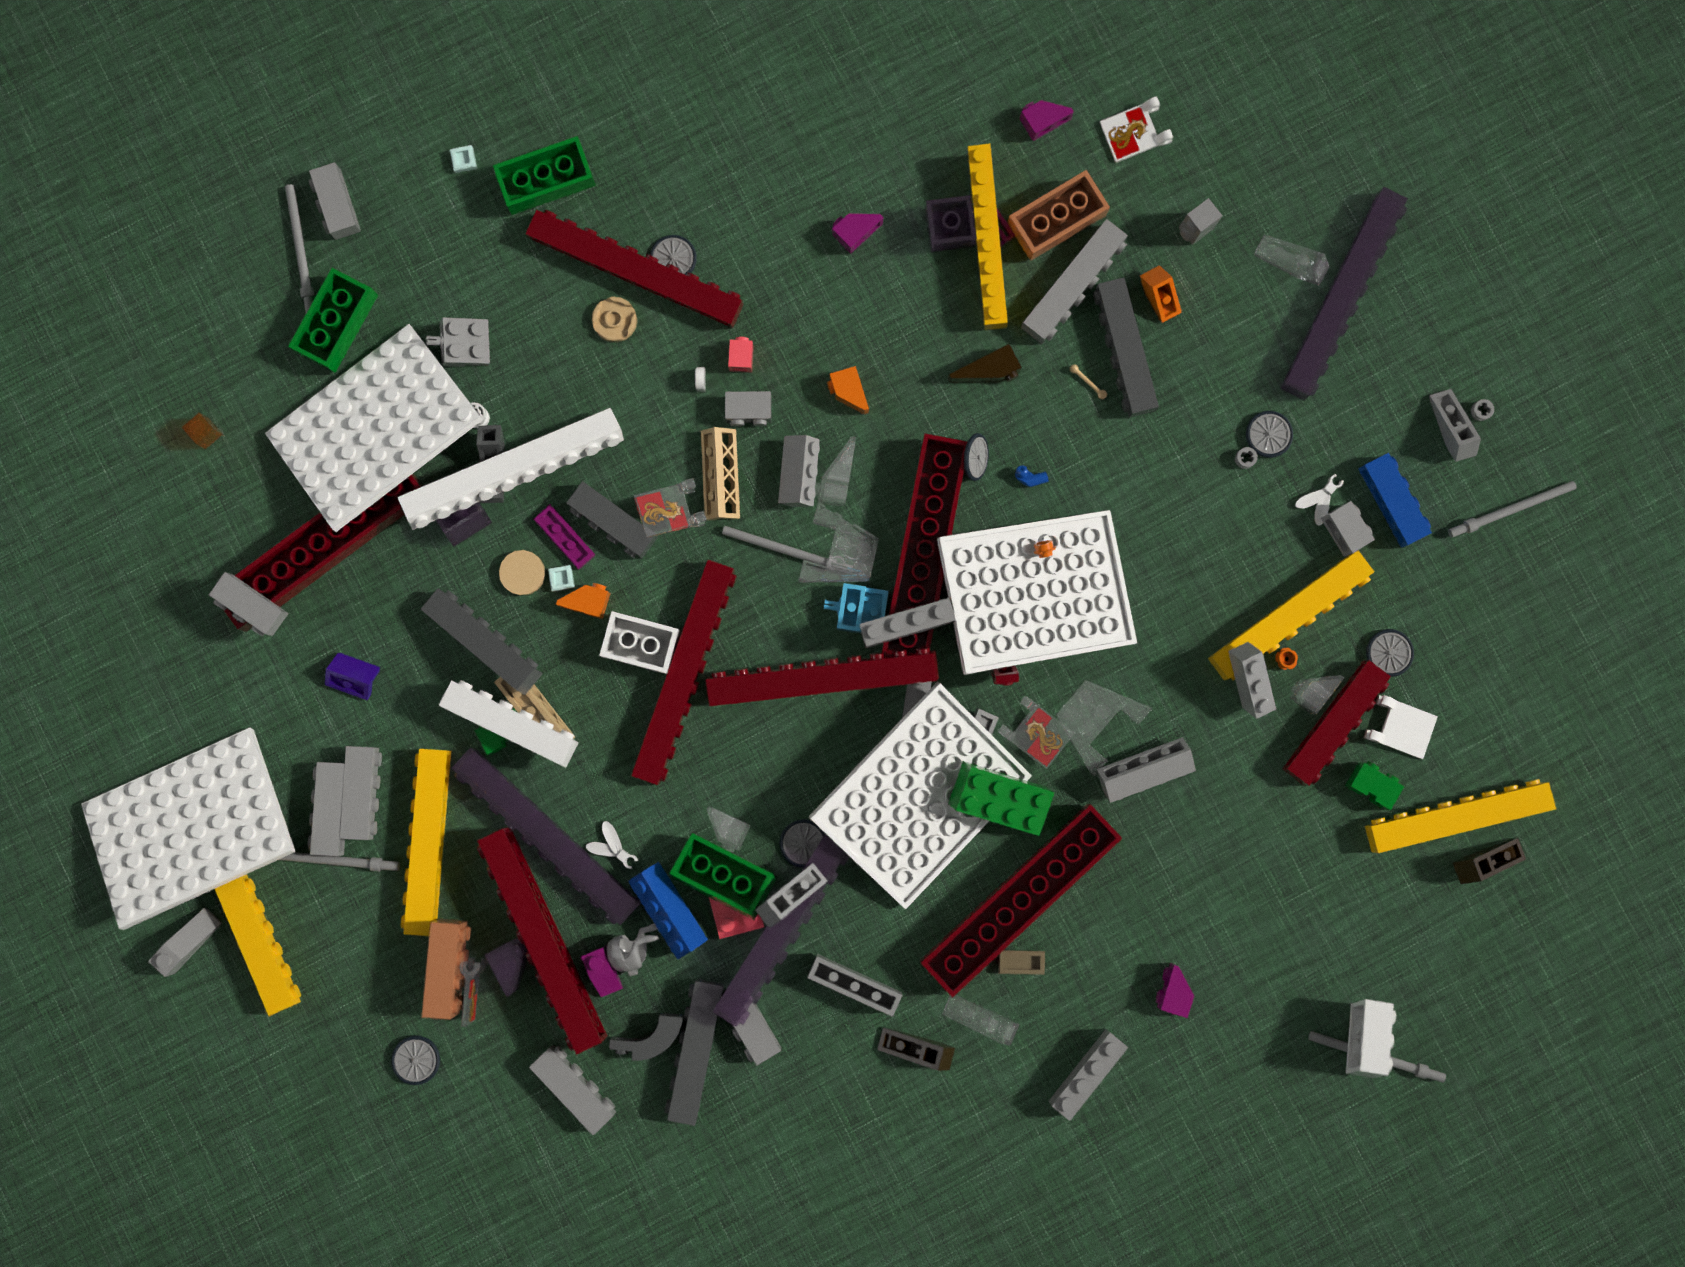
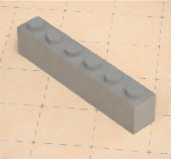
(1074, 281)

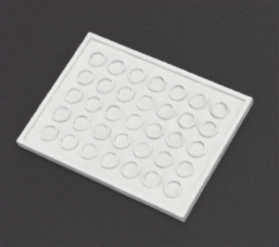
(373, 427)
(1035, 608)
(896, 800)
(187, 828)

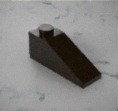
(991, 368)
(1489, 861)
(916, 1049)

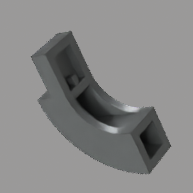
(490, 444)
(653, 1045)

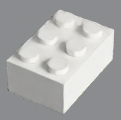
(639, 642)
(1370, 1039)

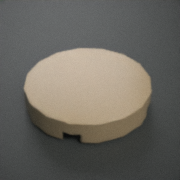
(614, 319)
(522, 572)

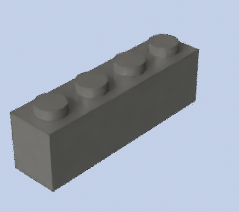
(611, 519)

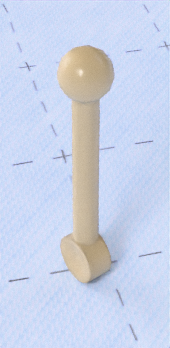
(1102, 394)

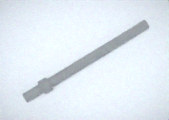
(306, 291)
(1473, 524)
(775, 546)
(373, 864)
(1419, 1070)

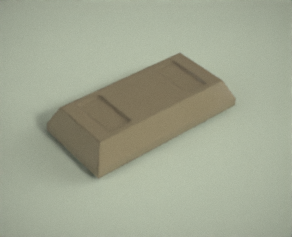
(1021, 962)

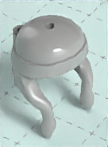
(627, 954)

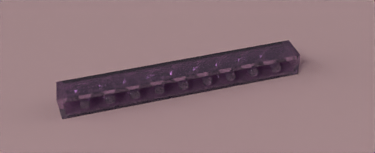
(1344, 293)
(546, 835)
(774, 941)

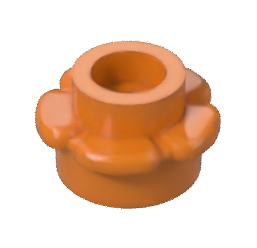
(1044, 548)
(1292, 658)

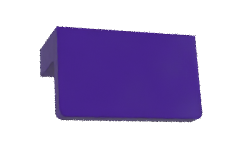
(351, 675)

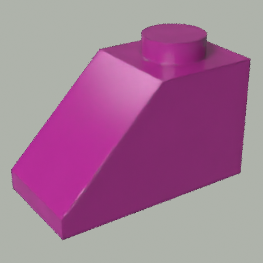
(1044, 117)
(855, 229)
(601, 972)

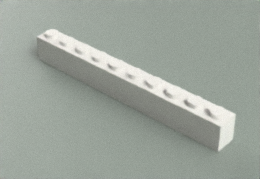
(511, 469)

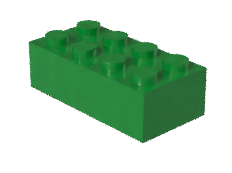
(544, 175)
(333, 320)
(1001, 798)
(722, 876)

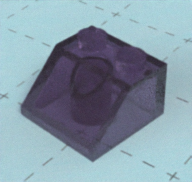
(464, 523)
(509, 964)

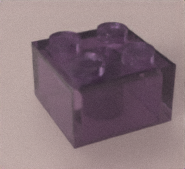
(950, 223)

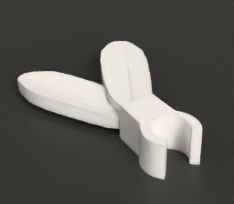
(1321, 498)
(613, 847)

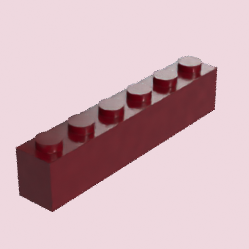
(1336, 723)

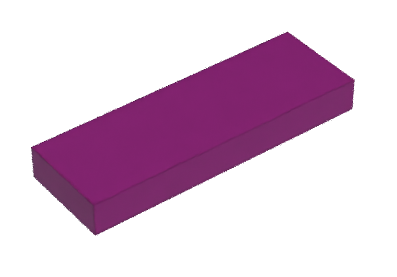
(564, 537)

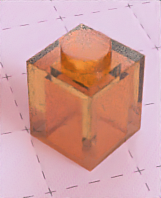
(202, 430)

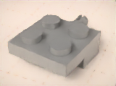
(462, 342)

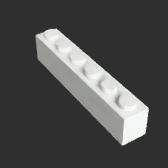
(508, 723)

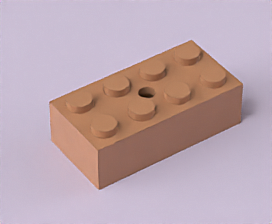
(1077, 204)
(443, 971)

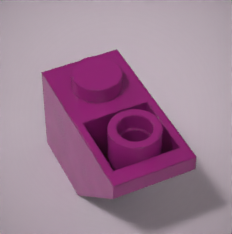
(1176, 994)

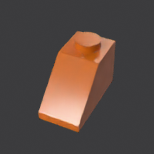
(1161, 293)
(848, 389)
(587, 600)

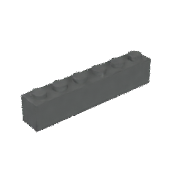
(1126, 347)
(481, 641)
(695, 1052)

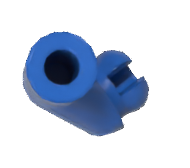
(1029, 479)

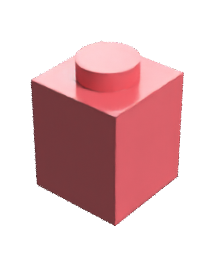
(740, 355)

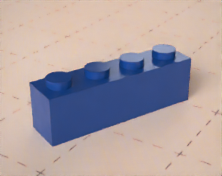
(1395, 500)
(668, 910)

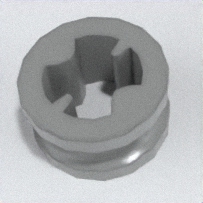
(1487, 405)
(1238, 459)

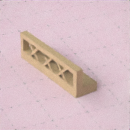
(715, 473)
(532, 703)

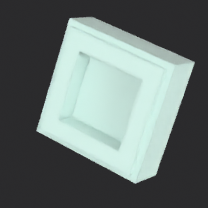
(463, 159)
(561, 578)

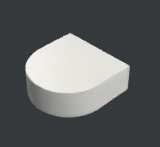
(700, 379)

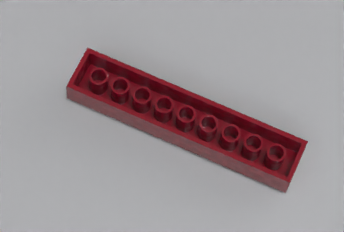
(929, 517)
(317, 549)
(1020, 899)
(542, 940)

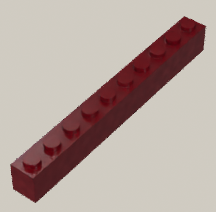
(634, 268)
(683, 673)
(822, 678)

